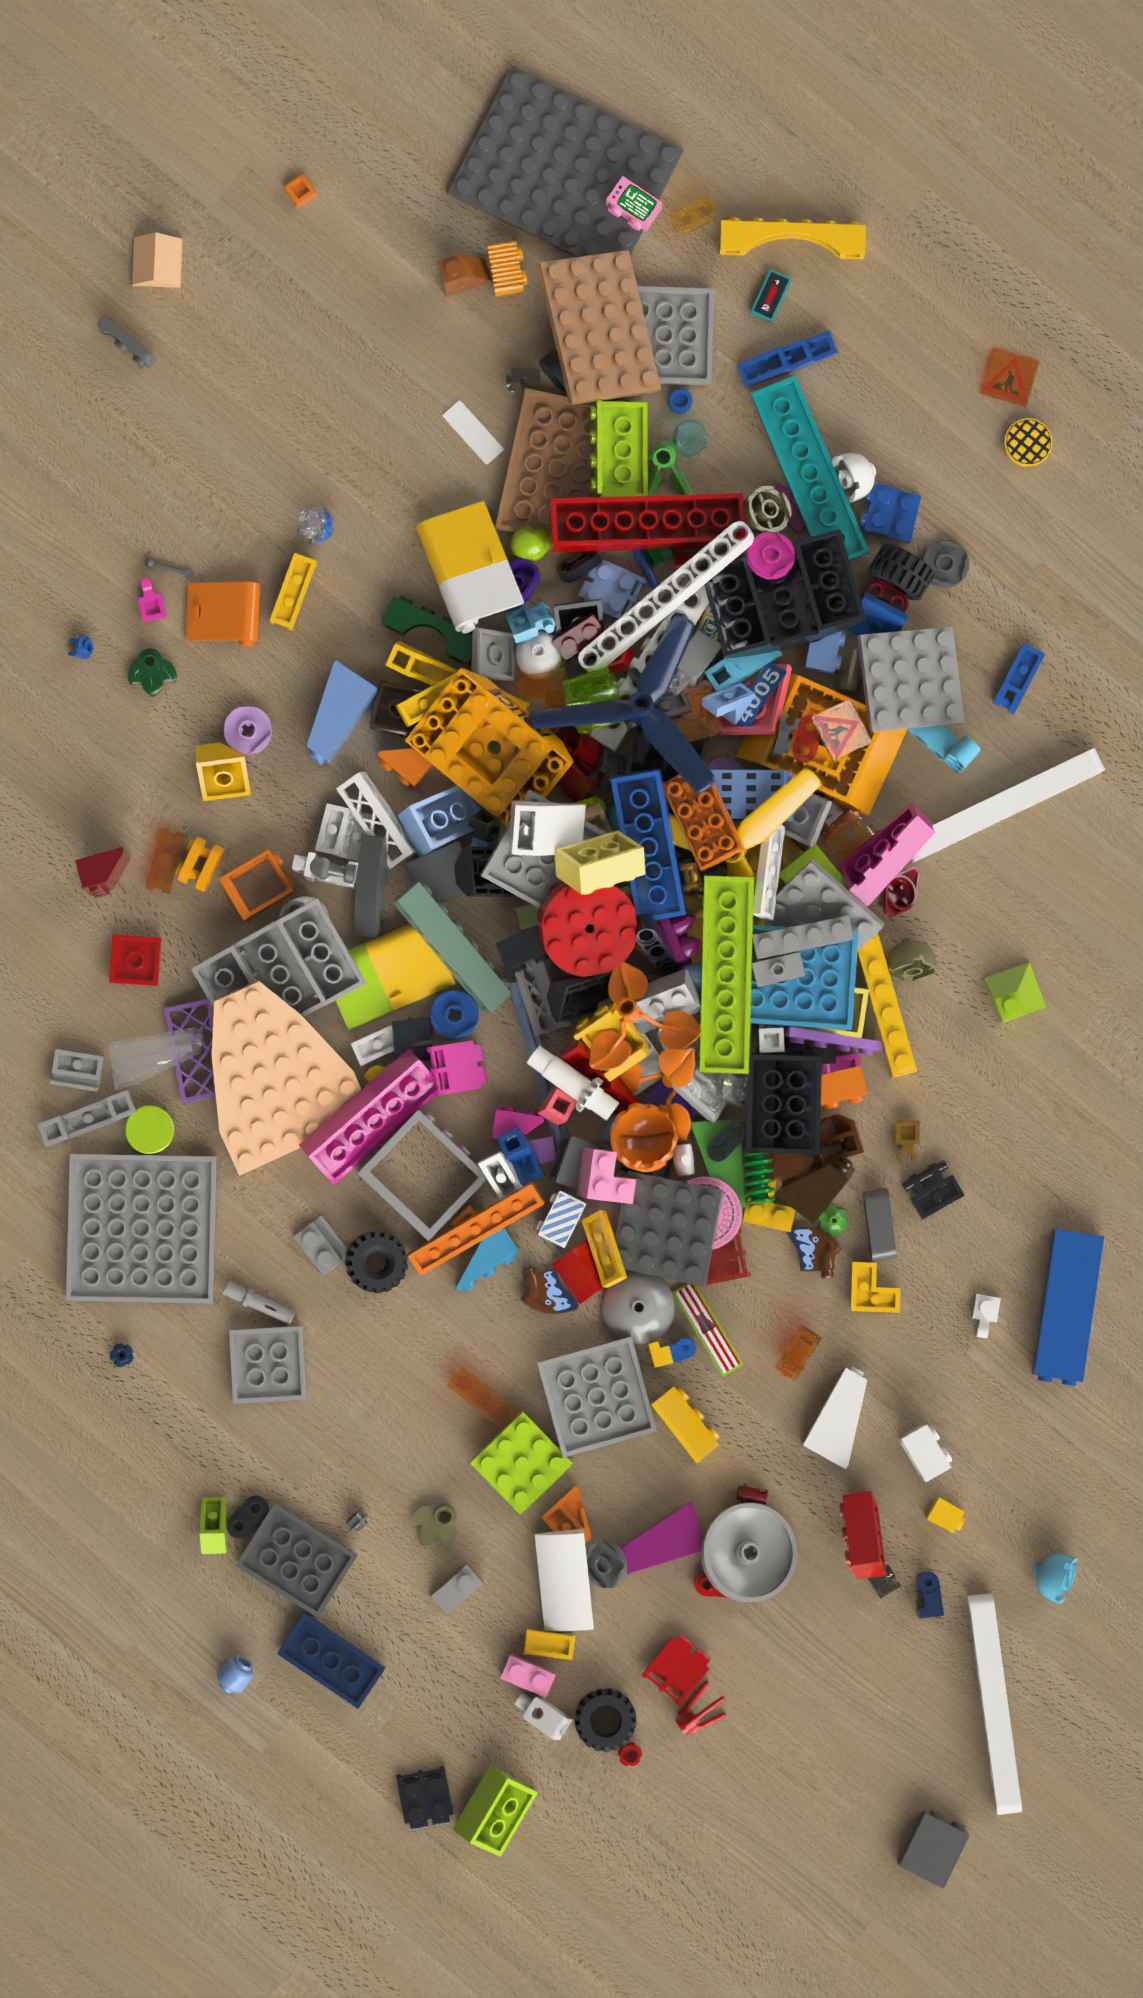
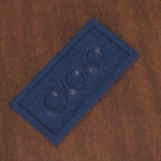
(331, 1660)

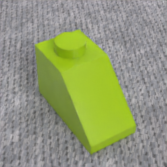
(213, 1525)

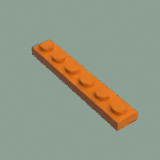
(476, 1228)

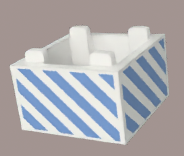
(561, 1219)

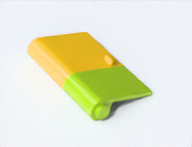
(397, 973)

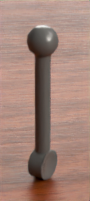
(188, 573)

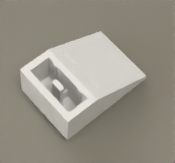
(544, 826)

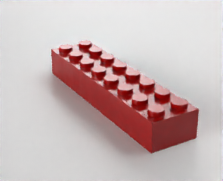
(641, 521)

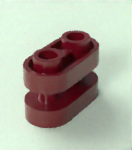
(886, 594)

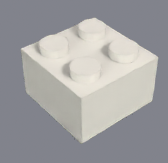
(925, 1452)

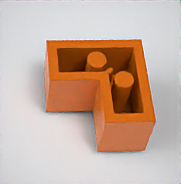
(842, 1086)

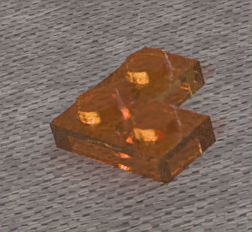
(544, 685)
(701, 721)

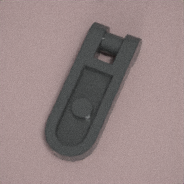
(125, 342)

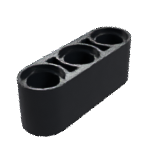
(655, 945)

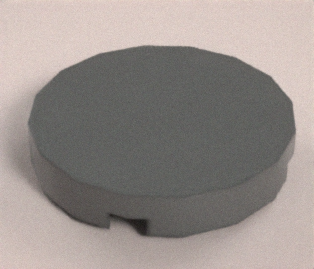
(948, 563)
(606, 1563)

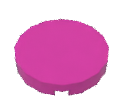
(770, 555)

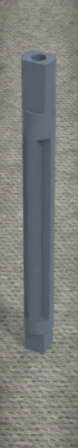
(532, 1043)

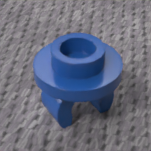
(84, 647)

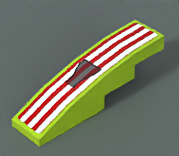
(707, 1328)

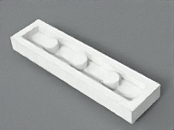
(768, 875)

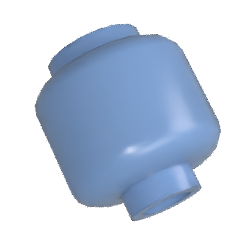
(235, 1674)

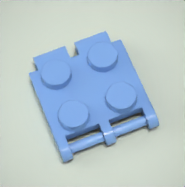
(613, 587)

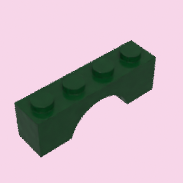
(403, 617)

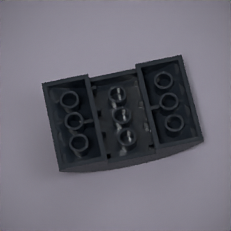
(785, 612)

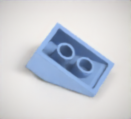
(439, 820)

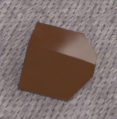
(839, 1137)

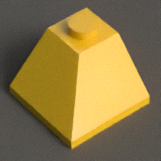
(221, 772)

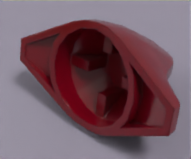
(900, 893)

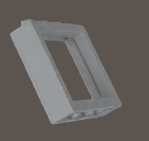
(445, 1137)

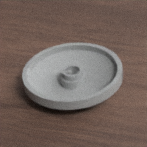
(749, 1552)

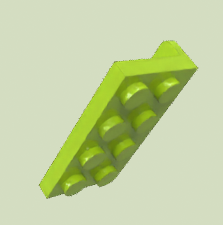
(619, 448)

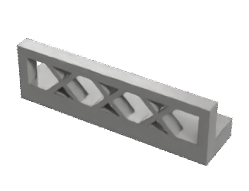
(539, 986)

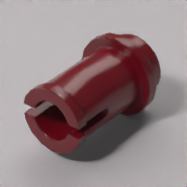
(751, 1494)

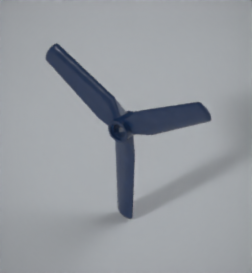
(655, 725)

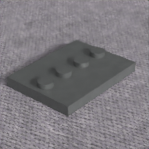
(296, 1560)

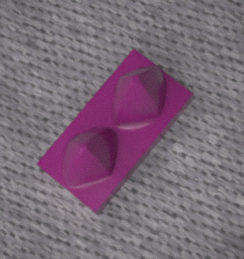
(681, 947)

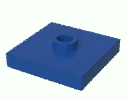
(879, 617)

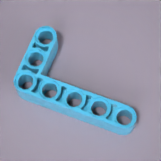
(947, 747)

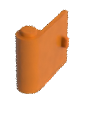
(223, 612)

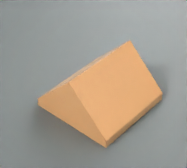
(157, 261)

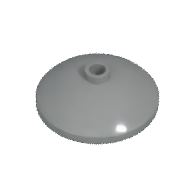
(645, 1325)

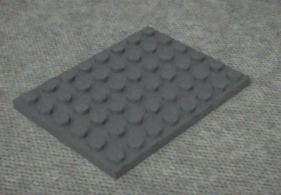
(553, 162)

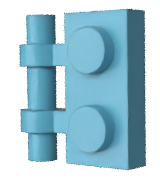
(527, 621)

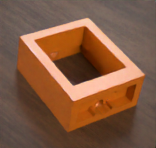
(228, 885)

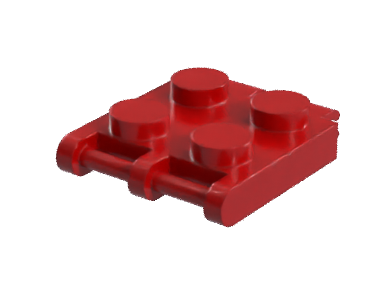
(678, 1668)

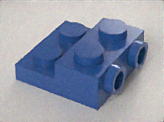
(890, 513)

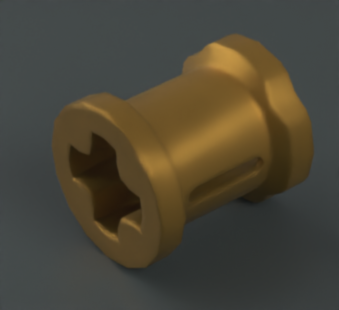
(689, 870)

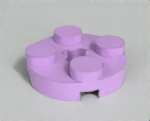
(248, 716)

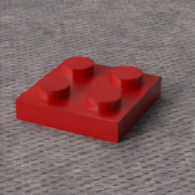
(135, 960)

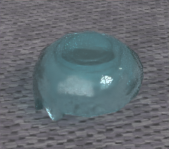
(689, 438)

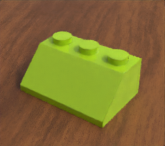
(494, 1811)

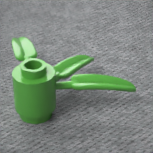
(666, 461)

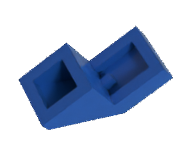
(521, 1155)

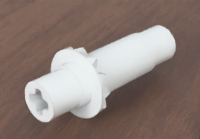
(576, 1085)

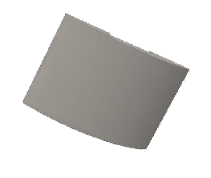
(292, 956)

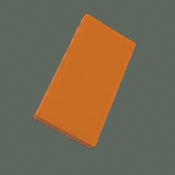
(703, 822)

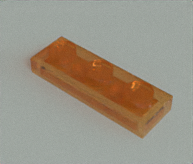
(482, 1398)

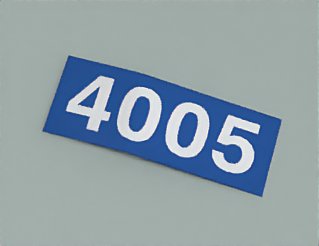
(763, 688)

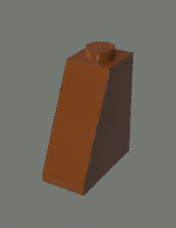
(462, 273)

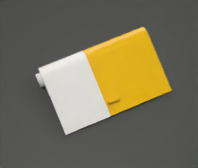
(469, 565)

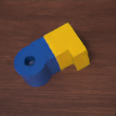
(681, 1350)

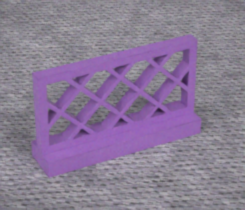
(179, 1072)

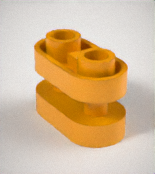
(195, 850)

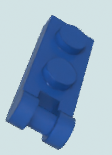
(1019, 677)

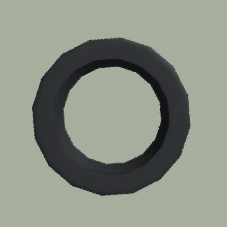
(551, 366)

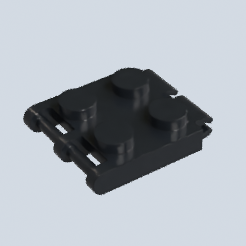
(425, 1799)

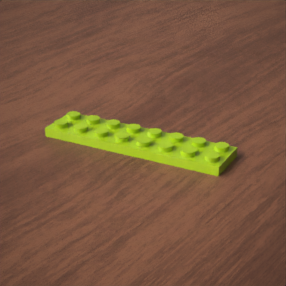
(726, 974)

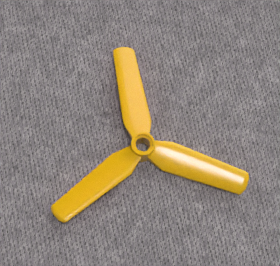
(761, 822)

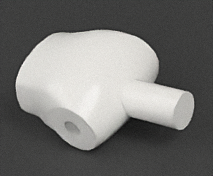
(683, 1160)

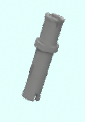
(258, 1302)

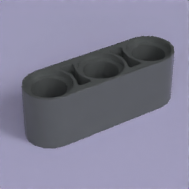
(879, 1224)

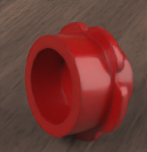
(636, 1754)

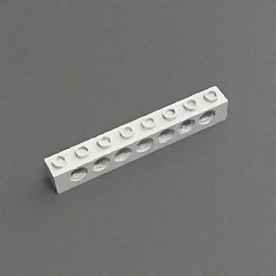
(612, 738)

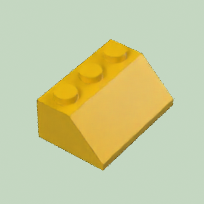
(686, 1423)

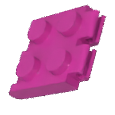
(457, 1067)

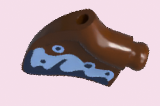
(815, 1250)
(546, 1293)

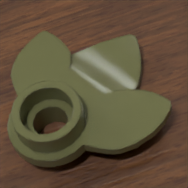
(433, 1527)

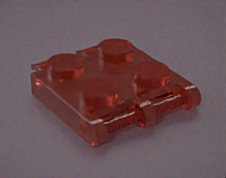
(725, 1264)

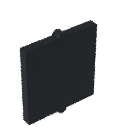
(412, 1035)

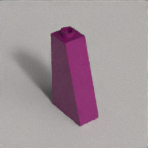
(665, 1541)

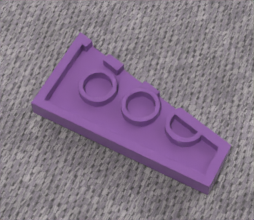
(842, 1042)

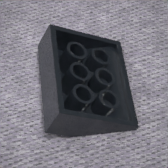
(784, 1103)

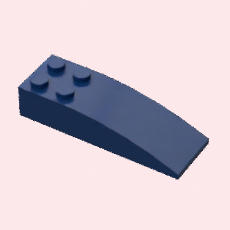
(646, 820)

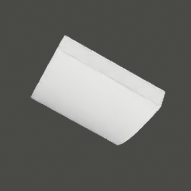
(341, 833)

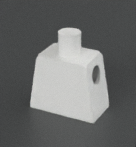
(553, 1721)

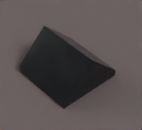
(570, 613)

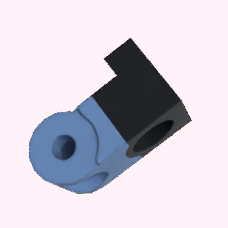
(485, 829)

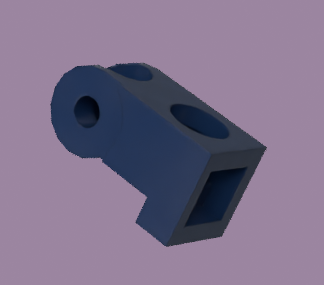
(931, 1595)

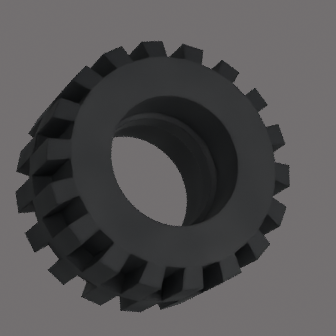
(901, 571)
(599, 1741)

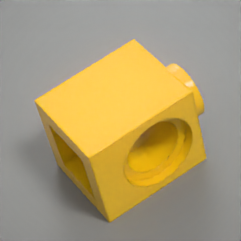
(946, 1515)

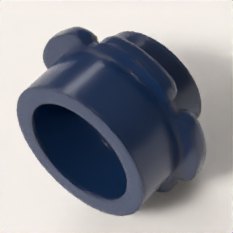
(115, 1355)

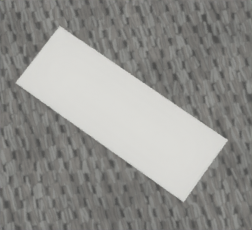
(473, 432)

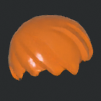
(643, 1137)

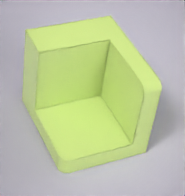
(527, 916)

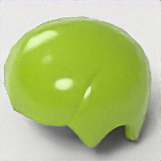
(529, 543)

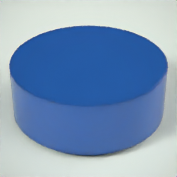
(680, 401)

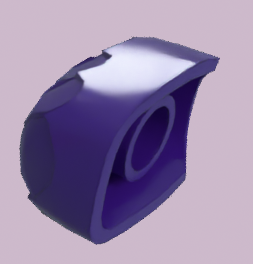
(526, 577)

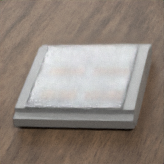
(702, 1090)

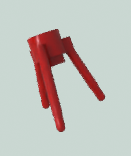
(689, 1721)

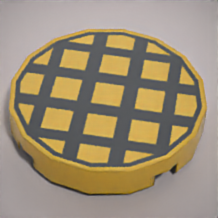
(1028, 442)

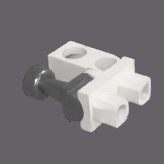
(324, 871)

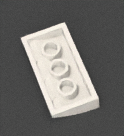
(564, 1580)

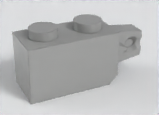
(698, 657)

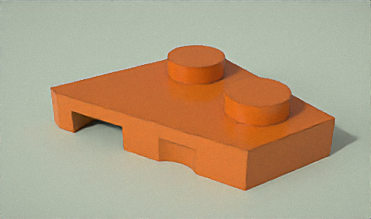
(568, 1514)

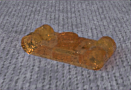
(165, 860)

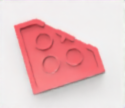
(769, 716)

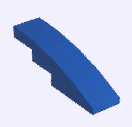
(787, 358)

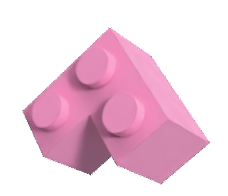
(598, 1178)

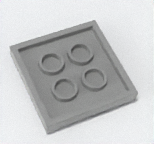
(268, 1364)

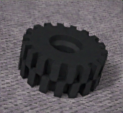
(395, 1262)

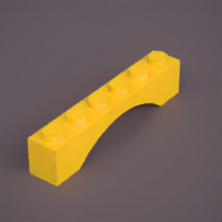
(843, 240)
(425, 667)
(886, 1008)

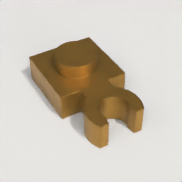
(907, 1134)

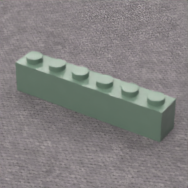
(452, 947)

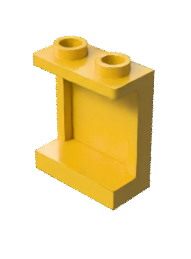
(608, 1019)

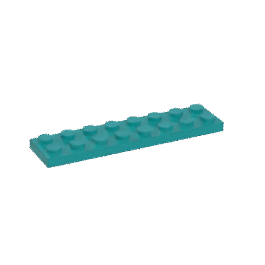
(807, 463)

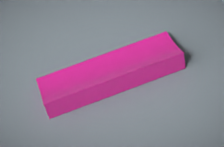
(370, 1117)

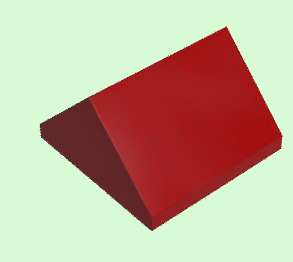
(579, 1272)

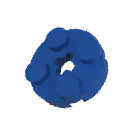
(441, 1011)

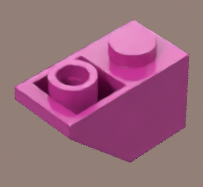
(508, 1119)

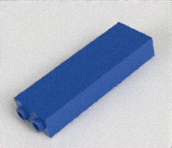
(1067, 1306)

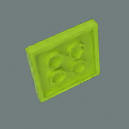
(520, 1462)

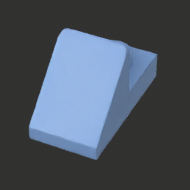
(729, 702)

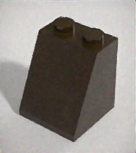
(817, 1187)

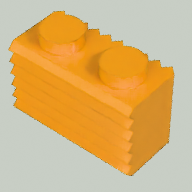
(506, 269)

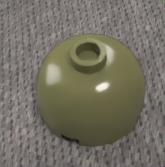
(766, 510)
(911, 959)

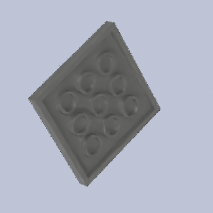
(669, 1228)

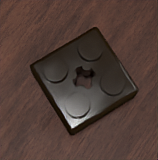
(383, 716)

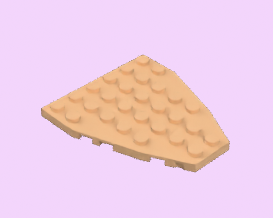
(271, 1076)

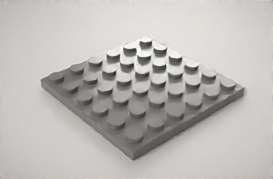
(141, 1228)

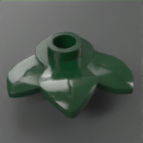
(151, 675)

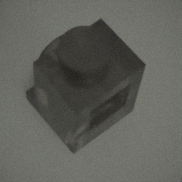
(884, 1584)

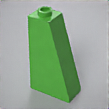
(731, 1168)

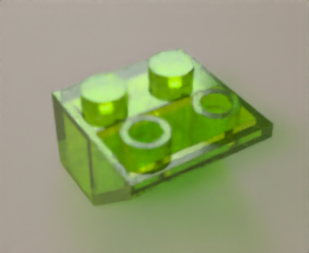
(590, 688)

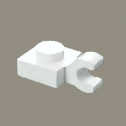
(986, 1311)

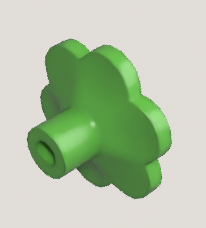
(827, 1224)

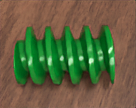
(758, 1178)

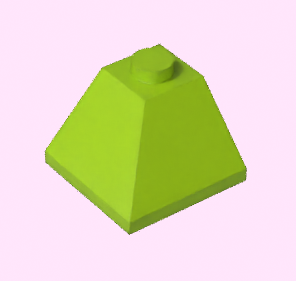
(1014, 992)

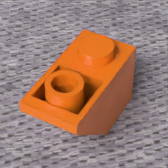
(407, 764)

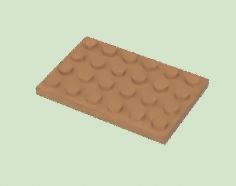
(599, 327)
(546, 460)

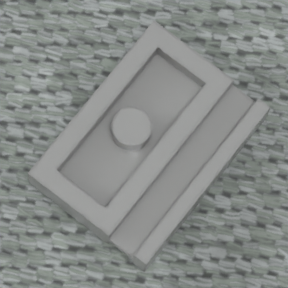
(77, 1070)
(322, 1245)

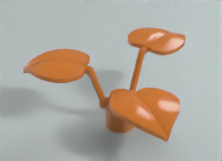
(624, 987)
(676, 1069)

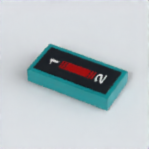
(771, 296)

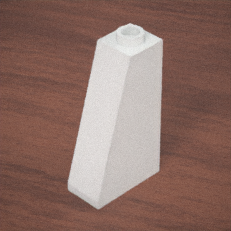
(837, 1421)

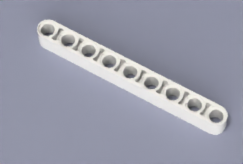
(678, 596)
(1012, 801)
(994, 1703)

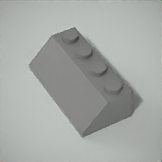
(666, 995)

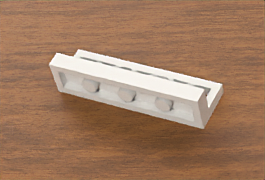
(382, 811)

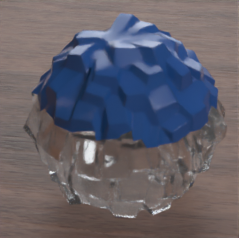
(315, 525)

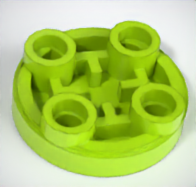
(150, 1129)

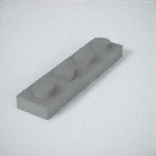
(803, 937)

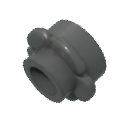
(357, 1521)

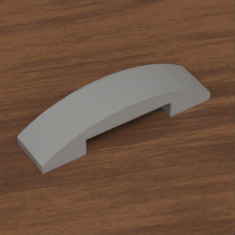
(87, 1118)

